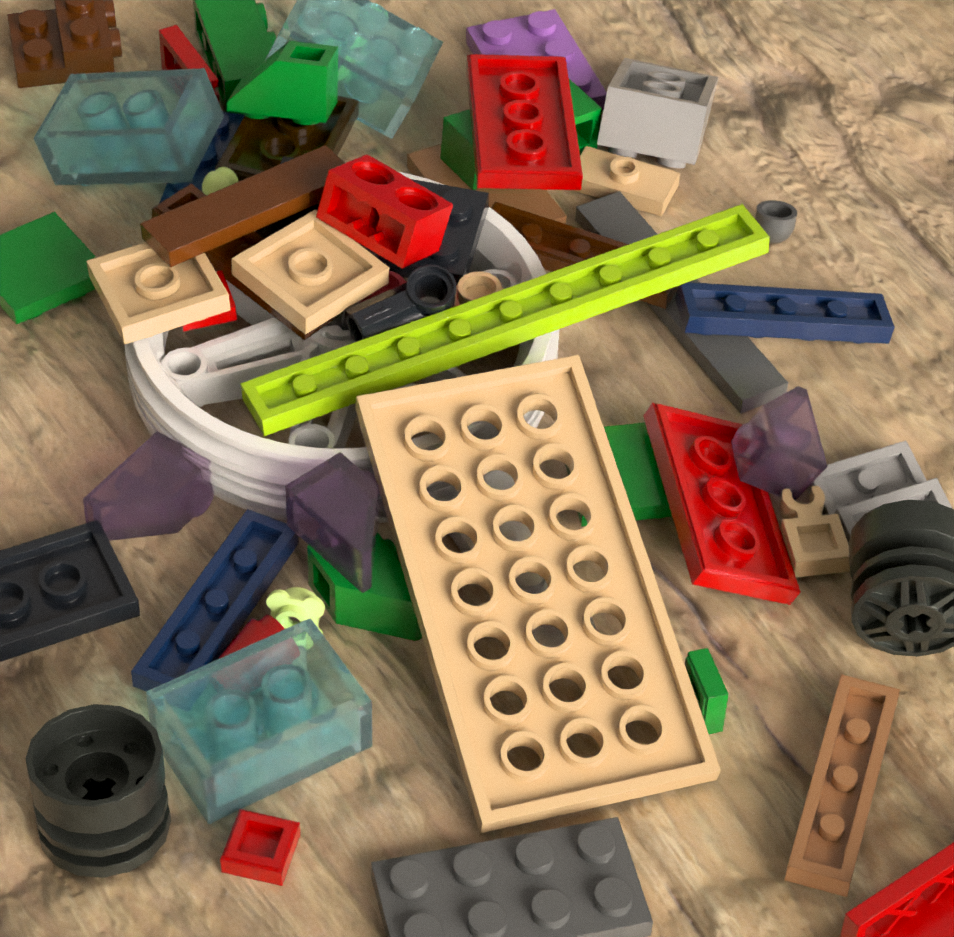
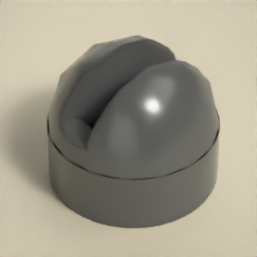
(776, 219)

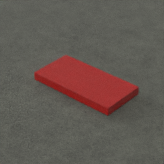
(523, 122)
(721, 522)

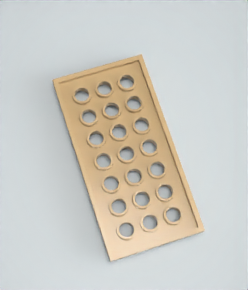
(450, 627)

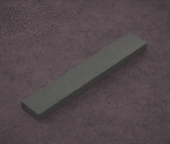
(728, 360)

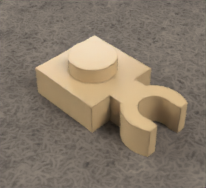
(812, 539)

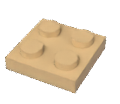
(310, 272)
(150, 296)

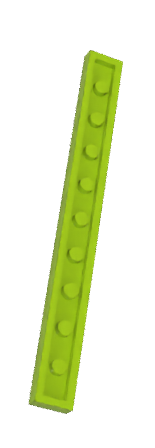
(502, 319)

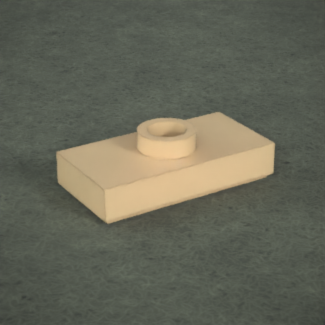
(642, 184)

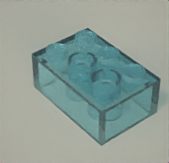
(378, 55)
(129, 127)
(260, 719)

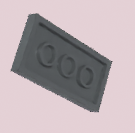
(522, 885)

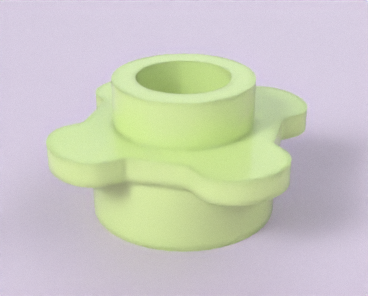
(295, 603)

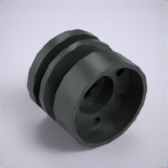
(904, 577)
(99, 790)

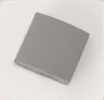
(875, 479)

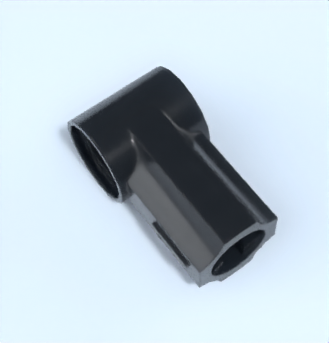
(402, 303)

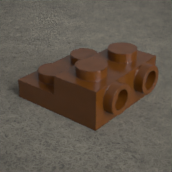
(64, 41)

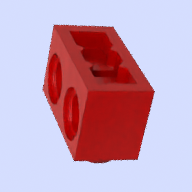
(384, 210)

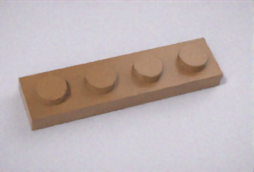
(842, 786)

